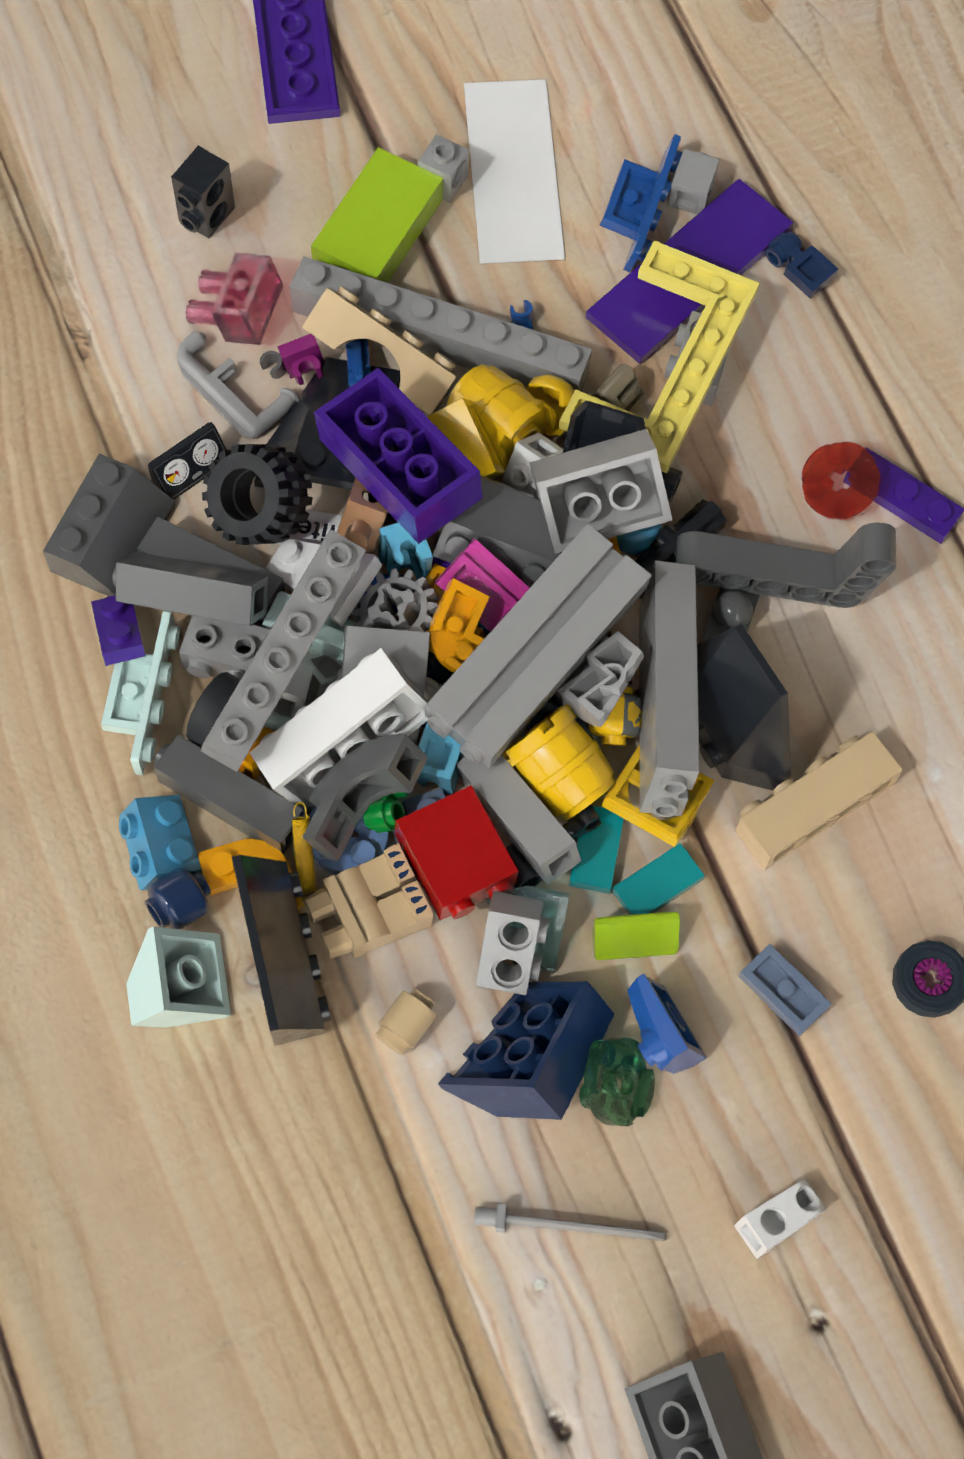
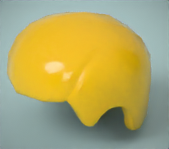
(555, 393)

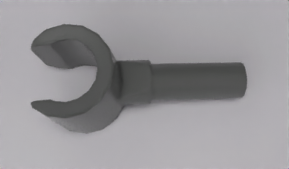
(273, 357)

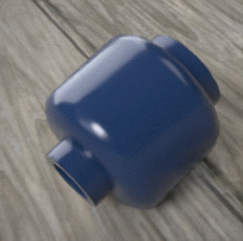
(178, 899)

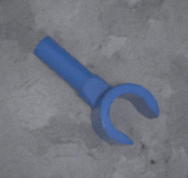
(524, 319)

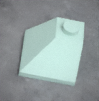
(178, 979)

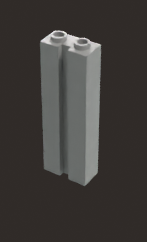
(536, 647)
(668, 689)

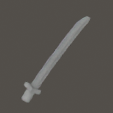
(499, 1219)

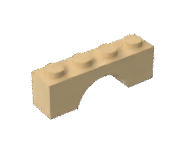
(422, 377)

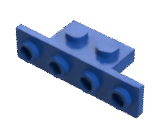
(635, 201)

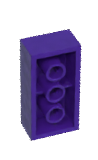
(398, 455)

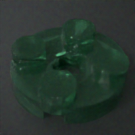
(606, 1064)

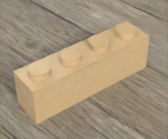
(818, 799)

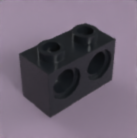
(203, 192)

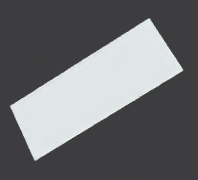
(513, 171)

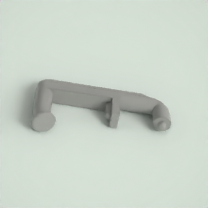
(222, 399)

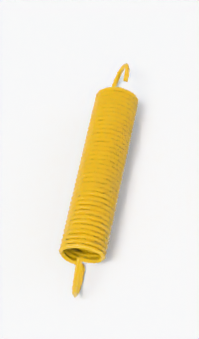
(303, 854)

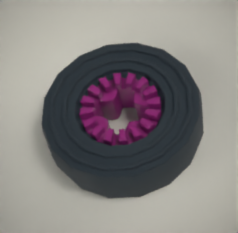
(912, 989)

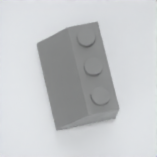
(606, 485)

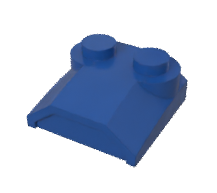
(663, 1029)

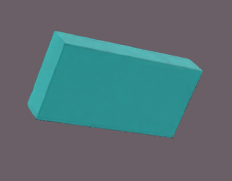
(598, 854)
(658, 882)

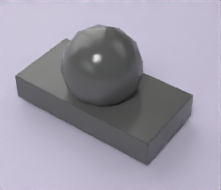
(729, 611)

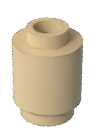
(406, 1021)

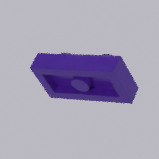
(117, 630)

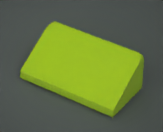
(636, 935)

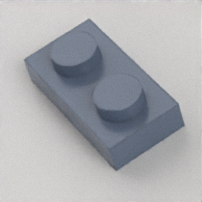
(784, 990)

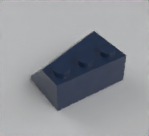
(534, 1052)

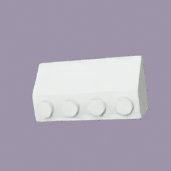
(362, 706)

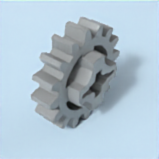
(411, 596)

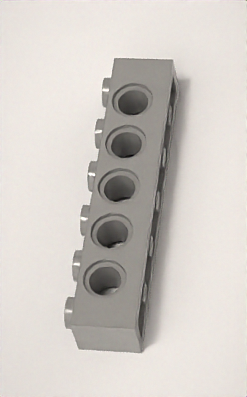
(282, 651)

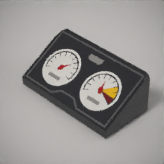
(186, 461)

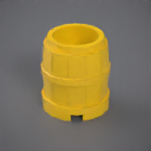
(504, 408)
(561, 764)

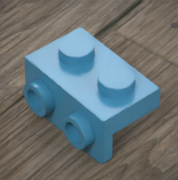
(157, 838)

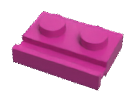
(488, 575)

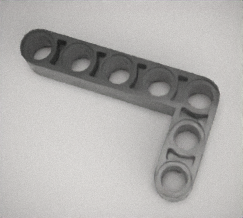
(792, 572)

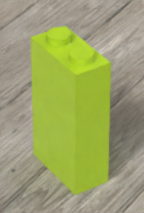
(379, 217)

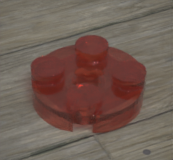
(838, 458)

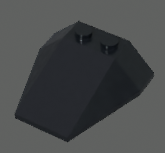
(300, 433)
(742, 711)

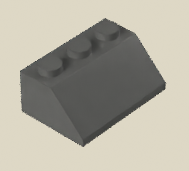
(105, 524)
(507, 525)
(693, 1413)

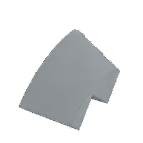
(405, 647)
(600, 679)

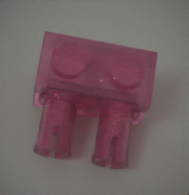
(243, 301)

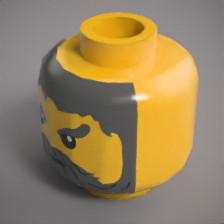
(623, 720)

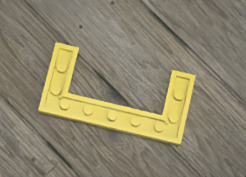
(726, 303)

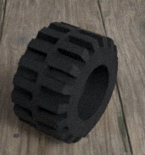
(230, 494)

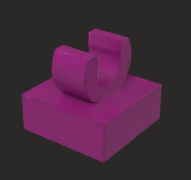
(301, 357)

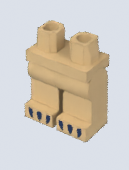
(371, 905)

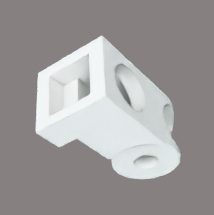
(779, 1218)

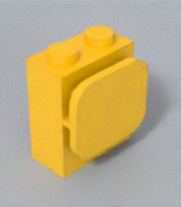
(466, 431)

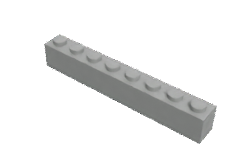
(445, 328)

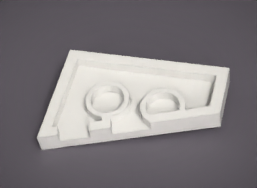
(295, 556)

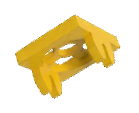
(667, 830)

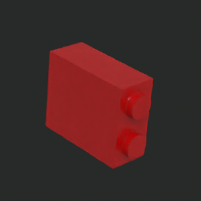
(456, 853)

